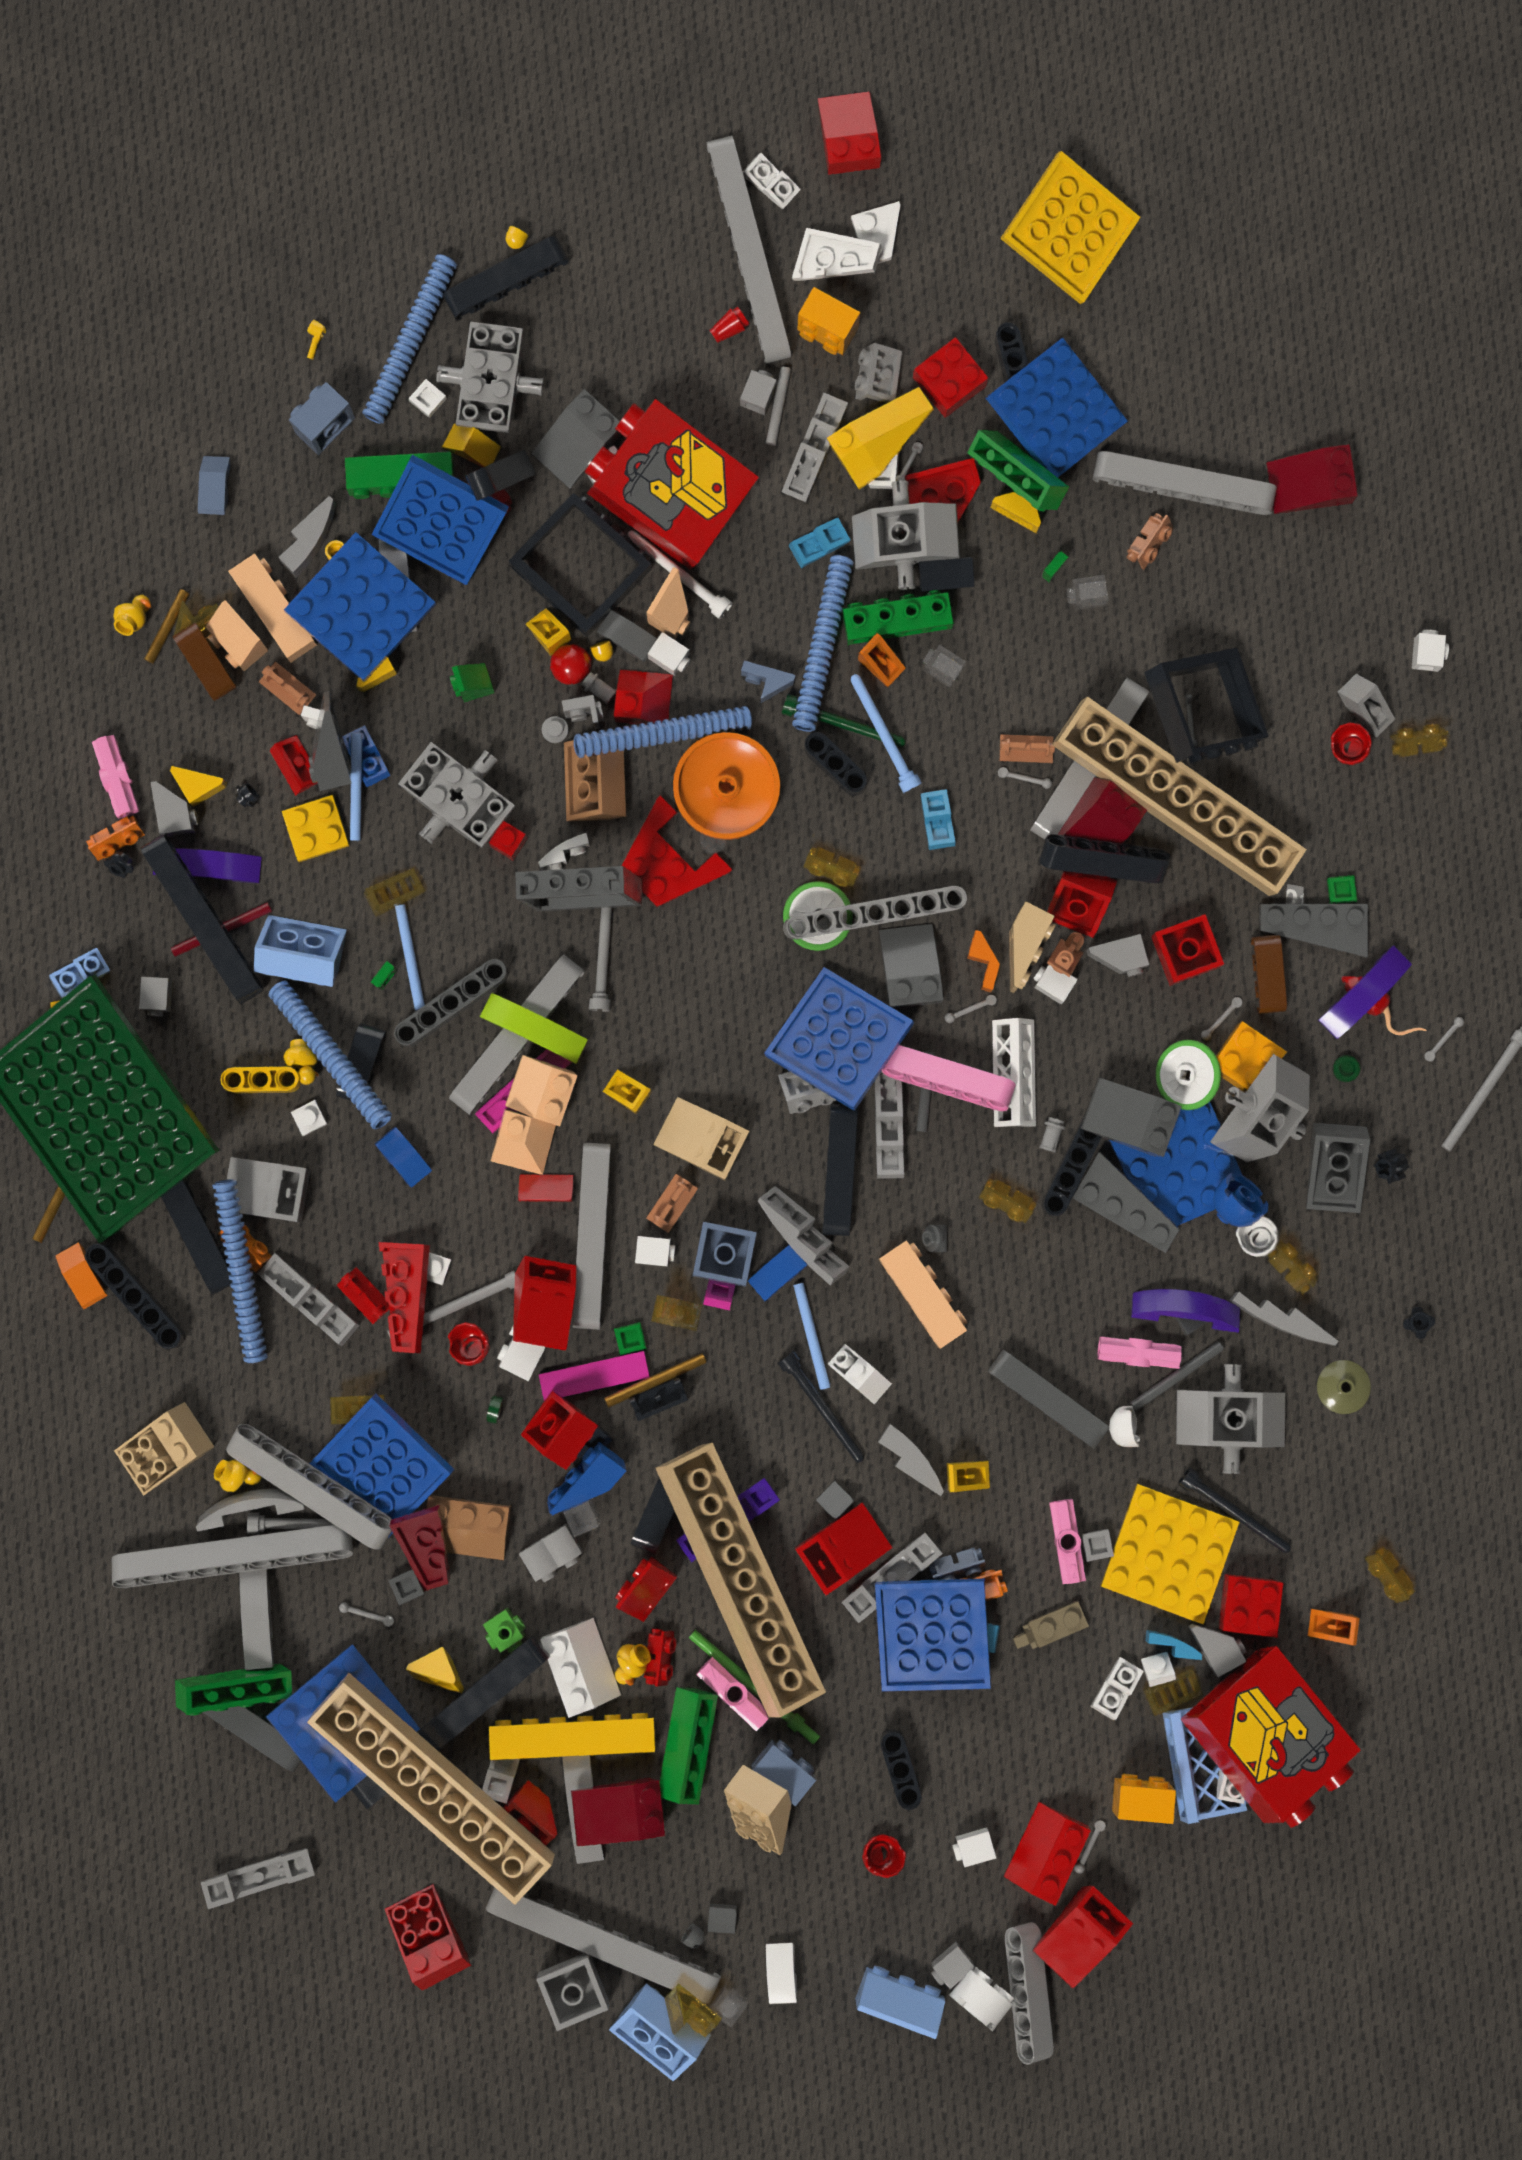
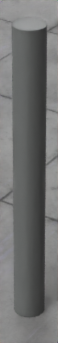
(1177, 1375)

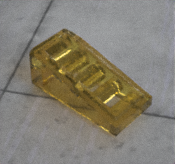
(398, 900)
(1168, 1705)

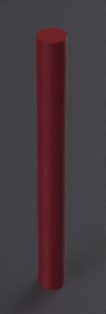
(230, 925)

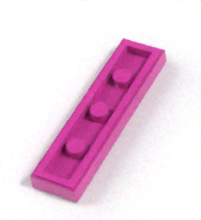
(493, 1110)
(595, 1375)

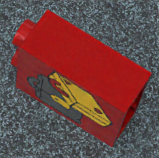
(669, 482)
(1272, 1737)

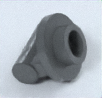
(935, 1238)

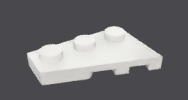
(834, 255)

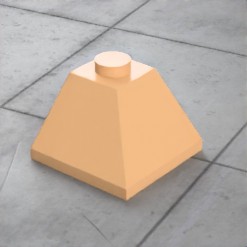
(669, 607)
(523, 1142)

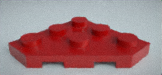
(945, 484)

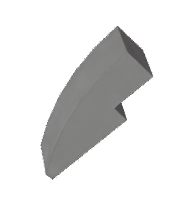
(309, 537)
(911, 1459)

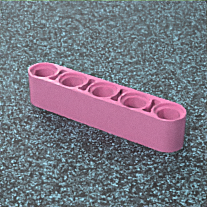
(950, 1078)

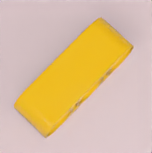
(248, 1077)

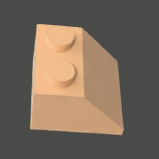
(235, 637)
(541, 1090)

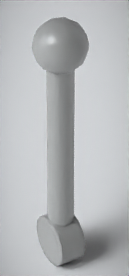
(916, 449)
(1003, 773)
(990, 1000)
(1236, 1003)
(1430, 1055)
(387, 1621)
(1099, 1826)

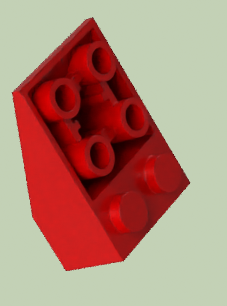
(543, 1302)
(843, 1548)
(646, 1589)
(1082, 1935)
(427, 1938)

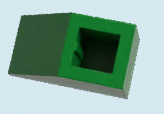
(471, 681)

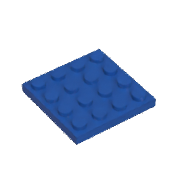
(1056, 409)
(439, 520)
(360, 607)
(839, 1038)
(1189, 1172)
(383, 1460)
(933, 1635)
(320, 1757)

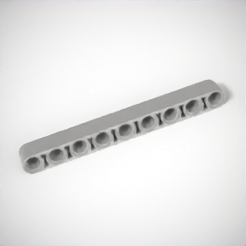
(749, 249)
(230, 1556)
(605, 1945)

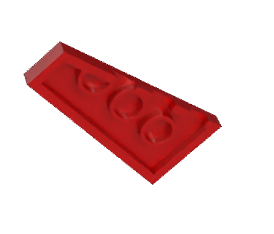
(406, 1283)

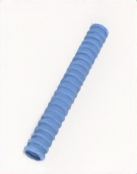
(410, 338)
(822, 644)
(662, 732)
(330, 1054)
(240, 1271)

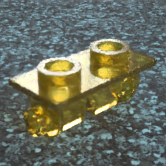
(1429, 738)
(820, 864)
(996, 1196)
(1300, 1273)
(1396, 1586)

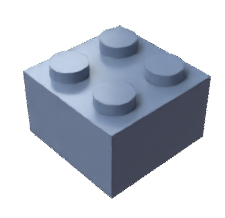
(321, 417)
(724, 1254)
(784, 1770)

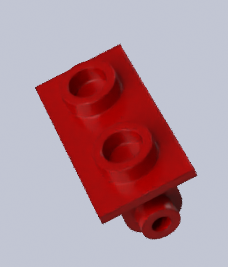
(363, 1295)
(660, 1670)

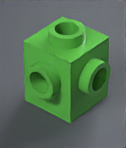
(507, 1621)

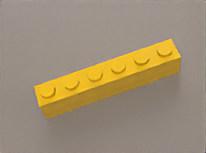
(571, 1738)

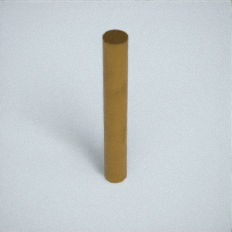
(166, 627)
(49, 1215)

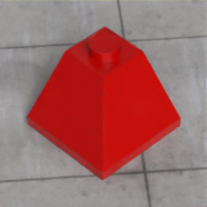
(642, 697)
(533, 1811)

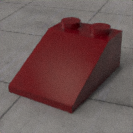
(1313, 479)
(1104, 814)
(618, 1812)

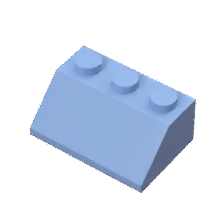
(299, 950)
(900, 2001)
(647, 2030)

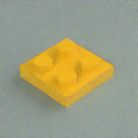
(315, 828)

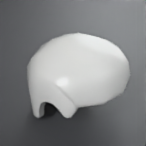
(1265, 1241)
(1123, 1427)

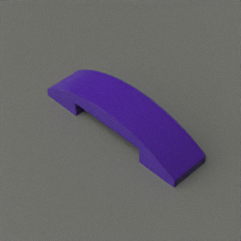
(222, 865)
(1365, 992)
(1187, 1305)
(753, 1501)

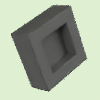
(406, 1587)

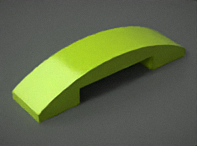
(534, 1027)

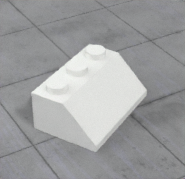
(580, 1667)

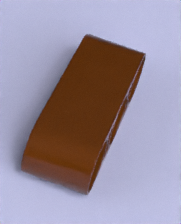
(204, 661)
(1270, 974)

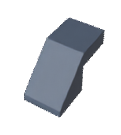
(213, 485)

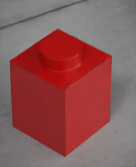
(508, 840)

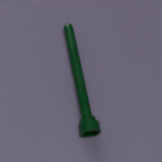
(790, 708)

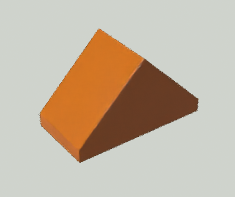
(881, 660)
(1333, 1626)

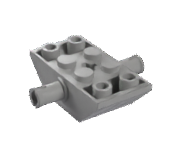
(490, 353)
(929, 537)
(435, 782)
(1266, 1112)
(1204, 1414)

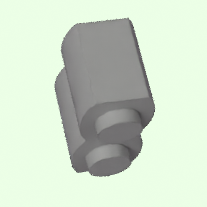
(551, 1553)

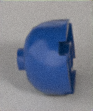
(1239, 1201)

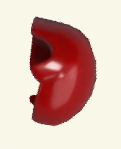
(570, 664)
(1359, 747)
(476, 1352)
(873, 1857)

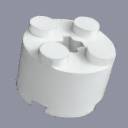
(982, 2000)

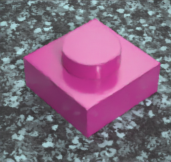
(719, 1294)

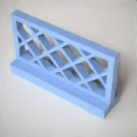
(1184, 1772)

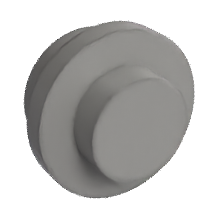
(555, 729)

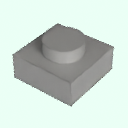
(1097, 1545)

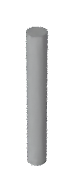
(778, 406)

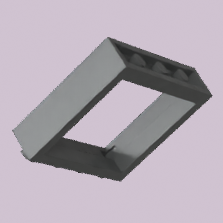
(579, 888)

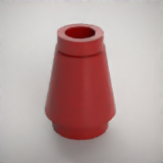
(729, 325)

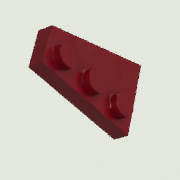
(424, 1545)

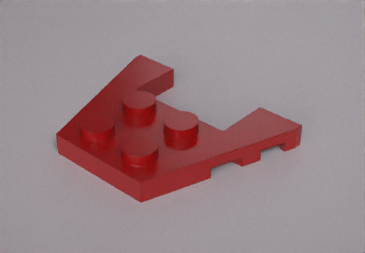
(660, 867)

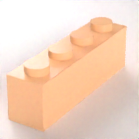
(269, 603)
(922, 1293)

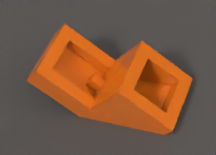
(981, 952)
(80, 1276)

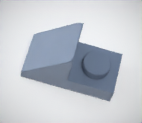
(775, 680)

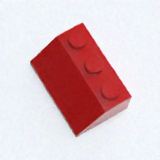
(1047, 1853)

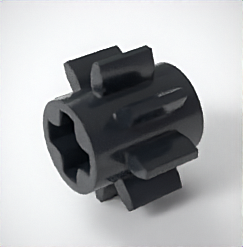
(1391, 1166)

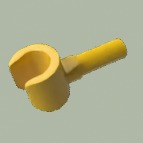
(315, 329)

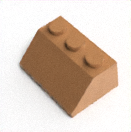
(594, 785)
(473, 1526)

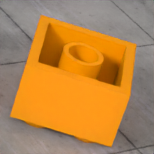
(827, 322)
(1245, 1056)
(1143, 1799)

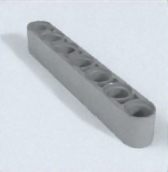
(1185, 483)
(1079, 778)
(887, 909)
(508, 1045)
(591, 1235)
(309, 1486)

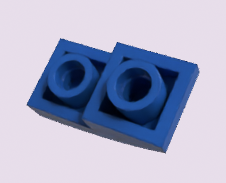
(372, 764)
(403, 1157)
(777, 1273)

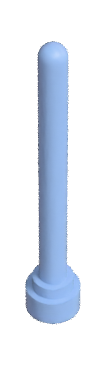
(907, 778)

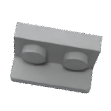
(878, 373)
(580, 707)
(801, 1094)

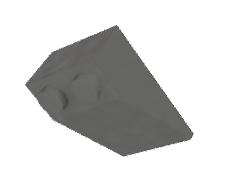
(577, 438)
(330, 759)
(911, 966)
(1131, 1117)
(1337, 1167)

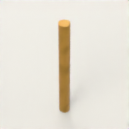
(655, 1380)

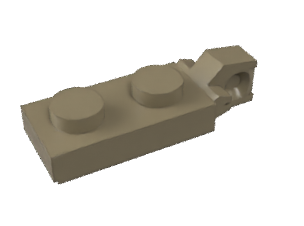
(1052, 1626)

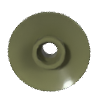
(1330, 1384)

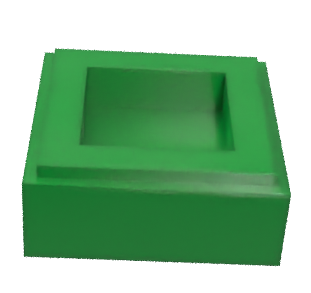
(1054, 566)
(1342, 889)
(384, 975)
(630, 1338)

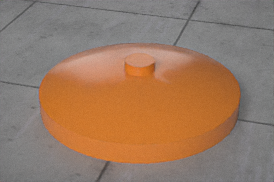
(726, 786)

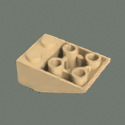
(1025, 937)
(701, 1138)
(164, 1448)
(759, 1809)

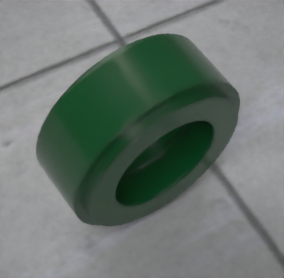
(1346, 1068)
(494, 1409)

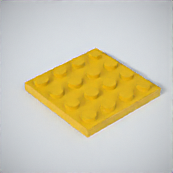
(1070, 227)
(1169, 1554)

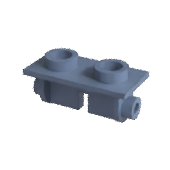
(968, 1565)

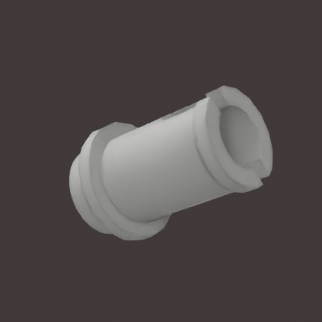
(598, 687)
(1052, 1134)

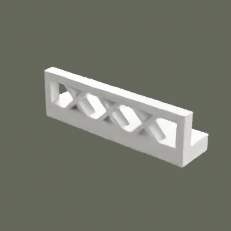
(1020, 1069)

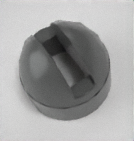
(695, 1937)

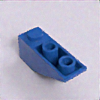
(591, 1478)

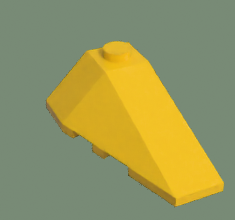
(875, 438)

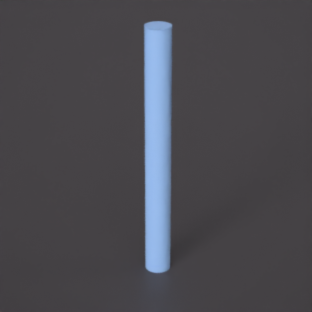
(356, 780)
(409, 955)
(811, 1335)

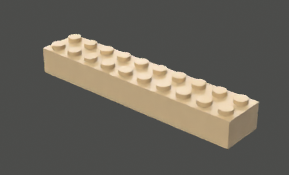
(1179, 797)
(740, 1580)
(431, 1788)

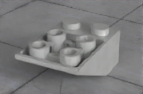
(270, 1188)

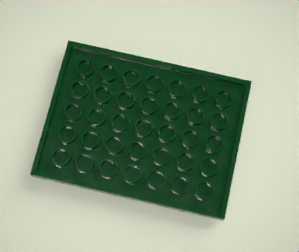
(100, 1110)

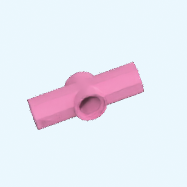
(115, 777)
(1139, 1352)
(1069, 1559)
(720, 1681)

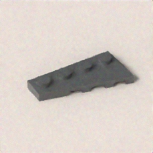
(1325, 925)
(1120, 1201)

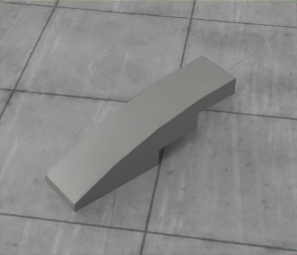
(814, 447)
(889, 1127)
(798, 1231)
(308, 1299)
(1293, 1322)
(256, 1619)

